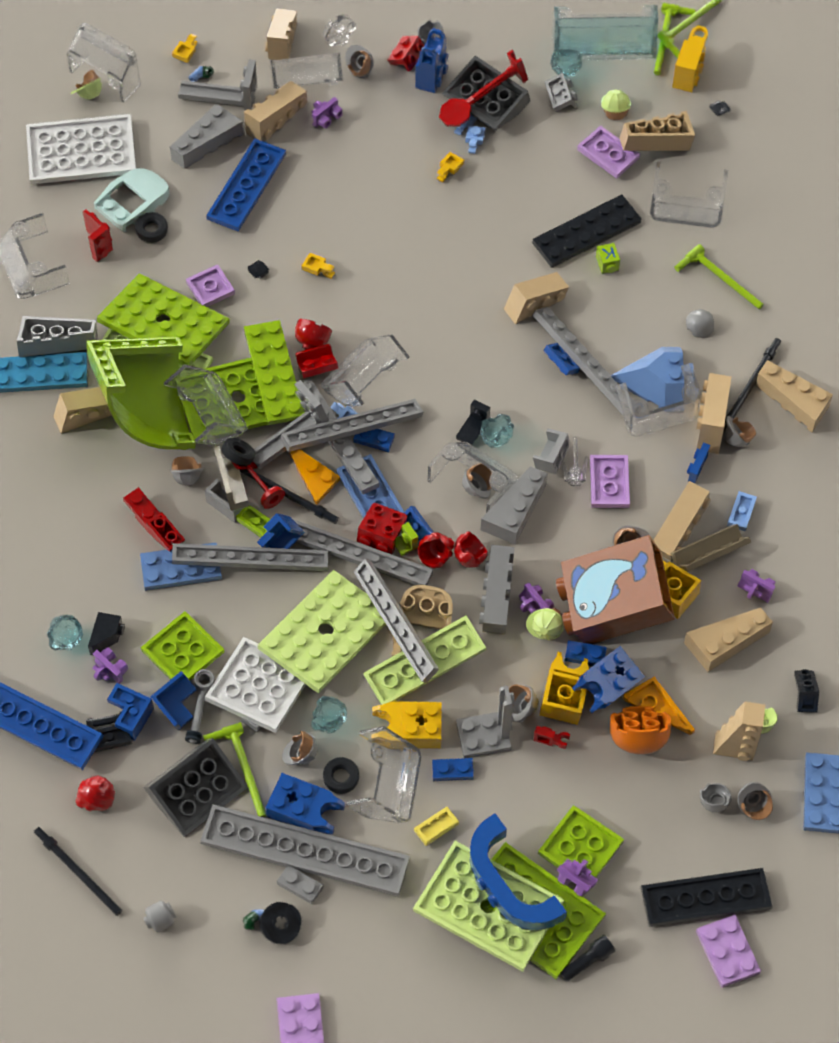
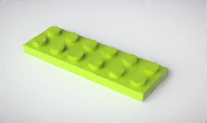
(273, 372)

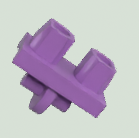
(323, 112)
(756, 586)
(532, 599)
(104, 667)
(578, 874)

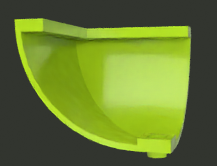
(133, 385)

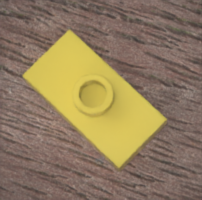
(436, 826)

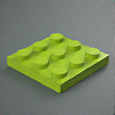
(182, 647)
(581, 838)

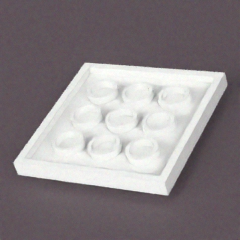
(255, 687)

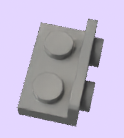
(561, 92)

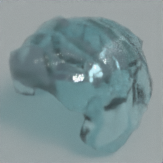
(566, 62)
(497, 431)
(64, 632)
(328, 715)

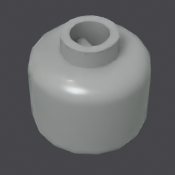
(159, 916)

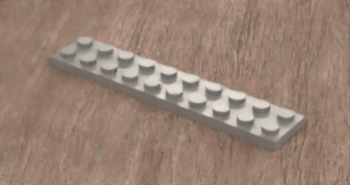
(305, 850)

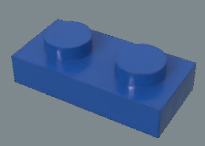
(561, 359)
(375, 439)
(700, 456)
(417, 523)
(578, 651)
(452, 769)

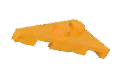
(317, 477)
(654, 695)

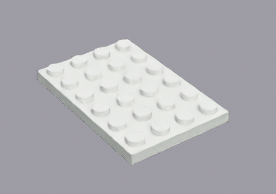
(80, 149)

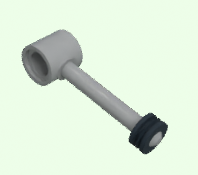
(194, 736)

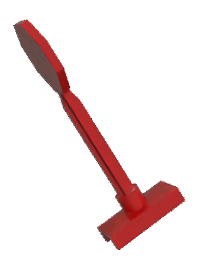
(457, 111)

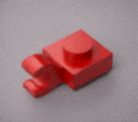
(549, 737)

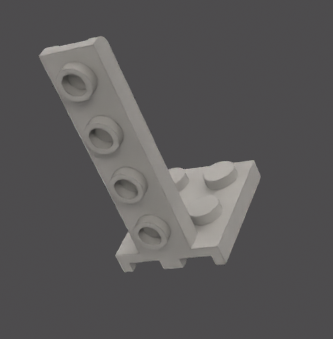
(222, 94)
(314, 415)
(488, 732)

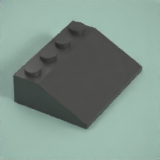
(499, 104)
(194, 785)

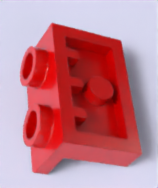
(316, 361)

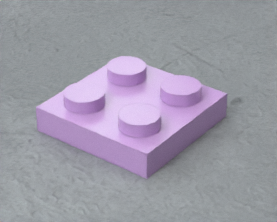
(210, 286)

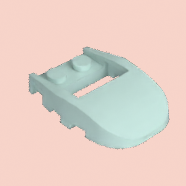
(143, 183)

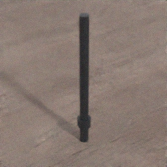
(768, 355)
(319, 511)
(51, 845)

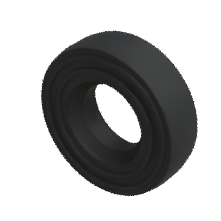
(151, 217)
(247, 452)
(341, 787)

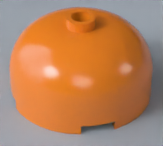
(640, 729)

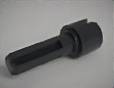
(599, 950)

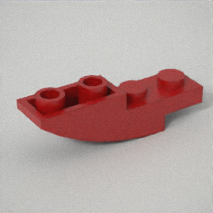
(152, 520)

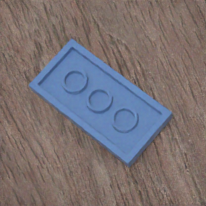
(382, 495)
(161, 573)
(821, 793)

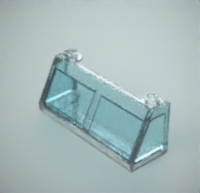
(607, 34)

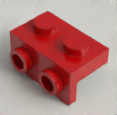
(406, 52)

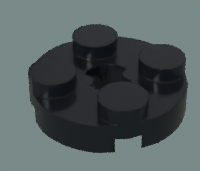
(292, 924)

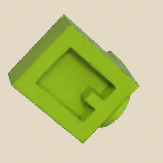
(407, 540)

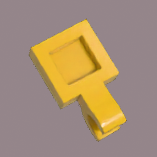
(186, 49)
(449, 164)
(315, 264)

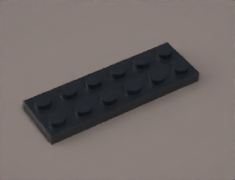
(586, 230)
(706, 897)

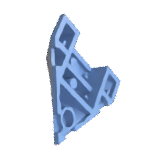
(655, 376)

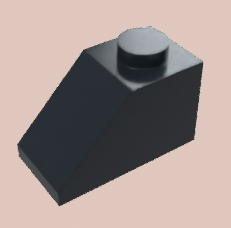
(105, 632)

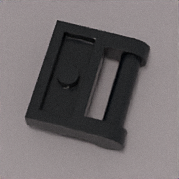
(112, 736)

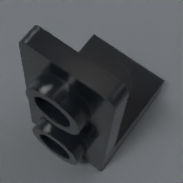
(471, 428)
(807, 691)

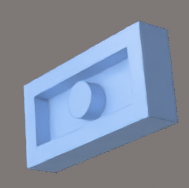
(742, 510)

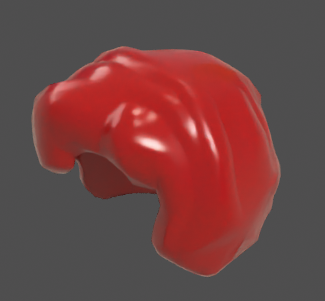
(435, 549)
(470, 550)
(95, 794)

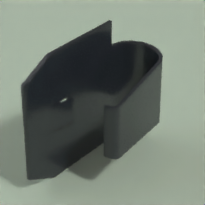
(719, 107)
(258, 269)

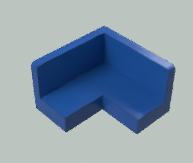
(281, 532)
(170, 699)
(135, 710)

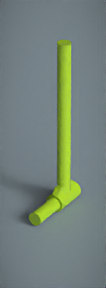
(669, 11)
(667, 37)
(697, 254)
(233, 733)

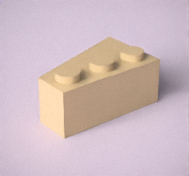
(281, 34)
(535, 295)
(80, 408)

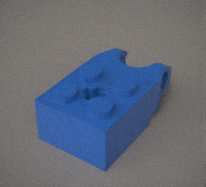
(432, 62)
(610, 678)
(307, 805)

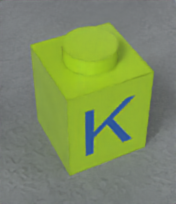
(608, 258)

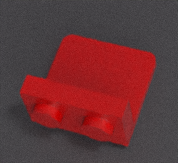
(99, 237)
(381, 528)

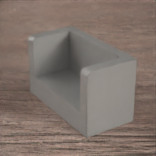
(553, 452)
(218, 499)

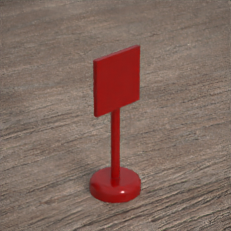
(271, 496)

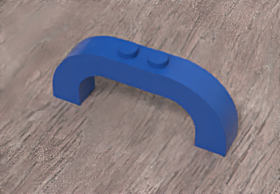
(499, 894)

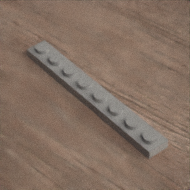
(579, 354)
(351, 425)
(347, 451)
(357, 552)
(250, 557)
(396, 621)

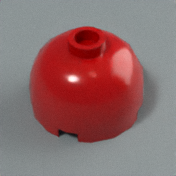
(311, 334)

